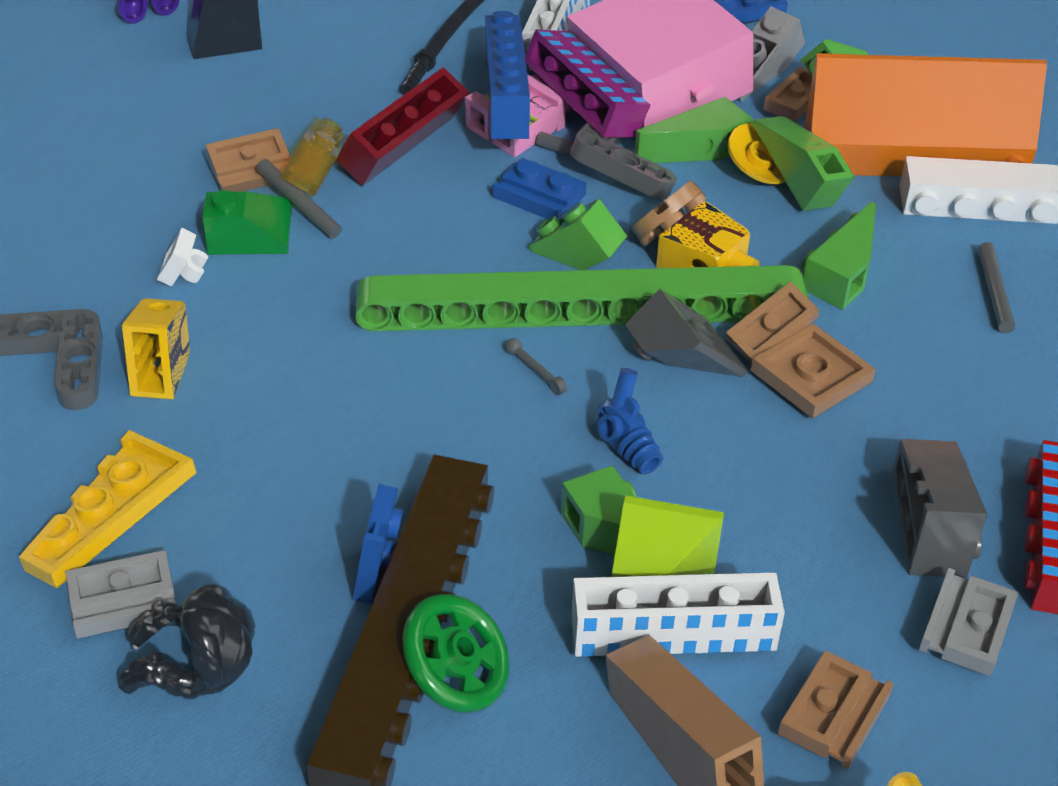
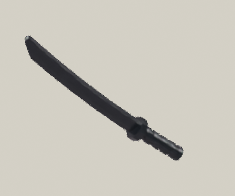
(426, 58)

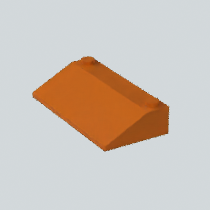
(925, 107)

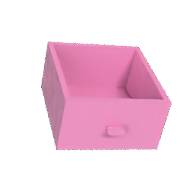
(670, 50)

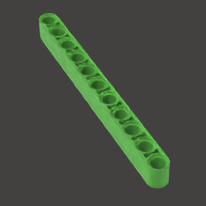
(560, 296)

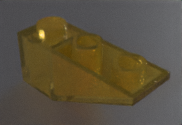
(315, 155)

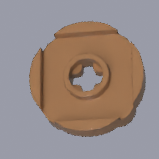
(668, 212)

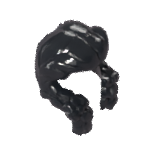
(220, 640)

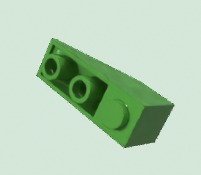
(692, 135)
(807, 162)
(841, 264)

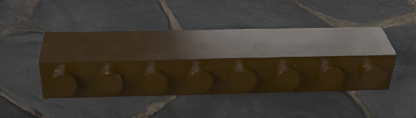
(377, 688)

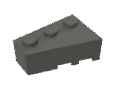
(937, 508)

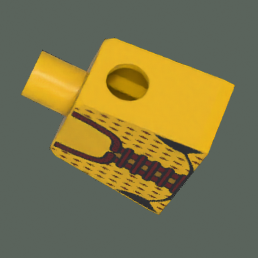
(704, 240)
(155, 331)

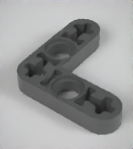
(621, 164)
(61, 338)

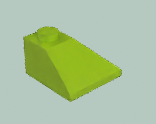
(666, 539)

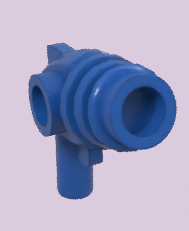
(626, 428)

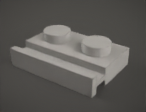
(117, 592)
(969, 622)

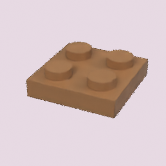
(813, 370)

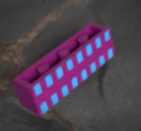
(586, 83)

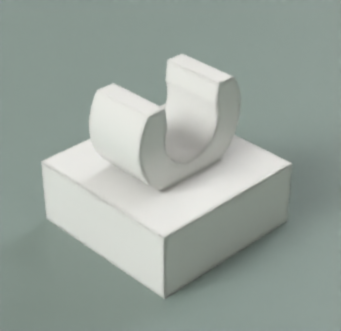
(182, 260)

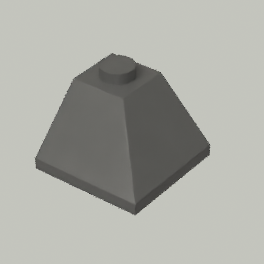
(681, 337)

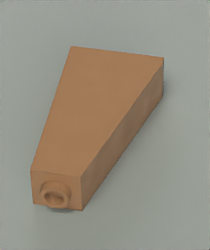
(682, 719)

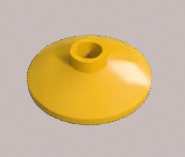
(752, 156)

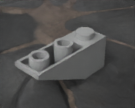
(775, 45)

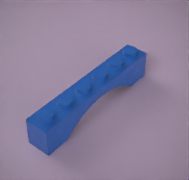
(507, 77)

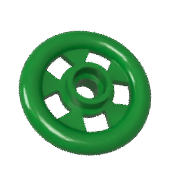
(455, 653)

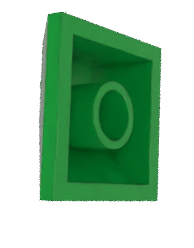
(246, 223)

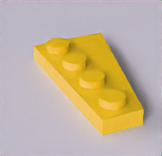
(117, 499)

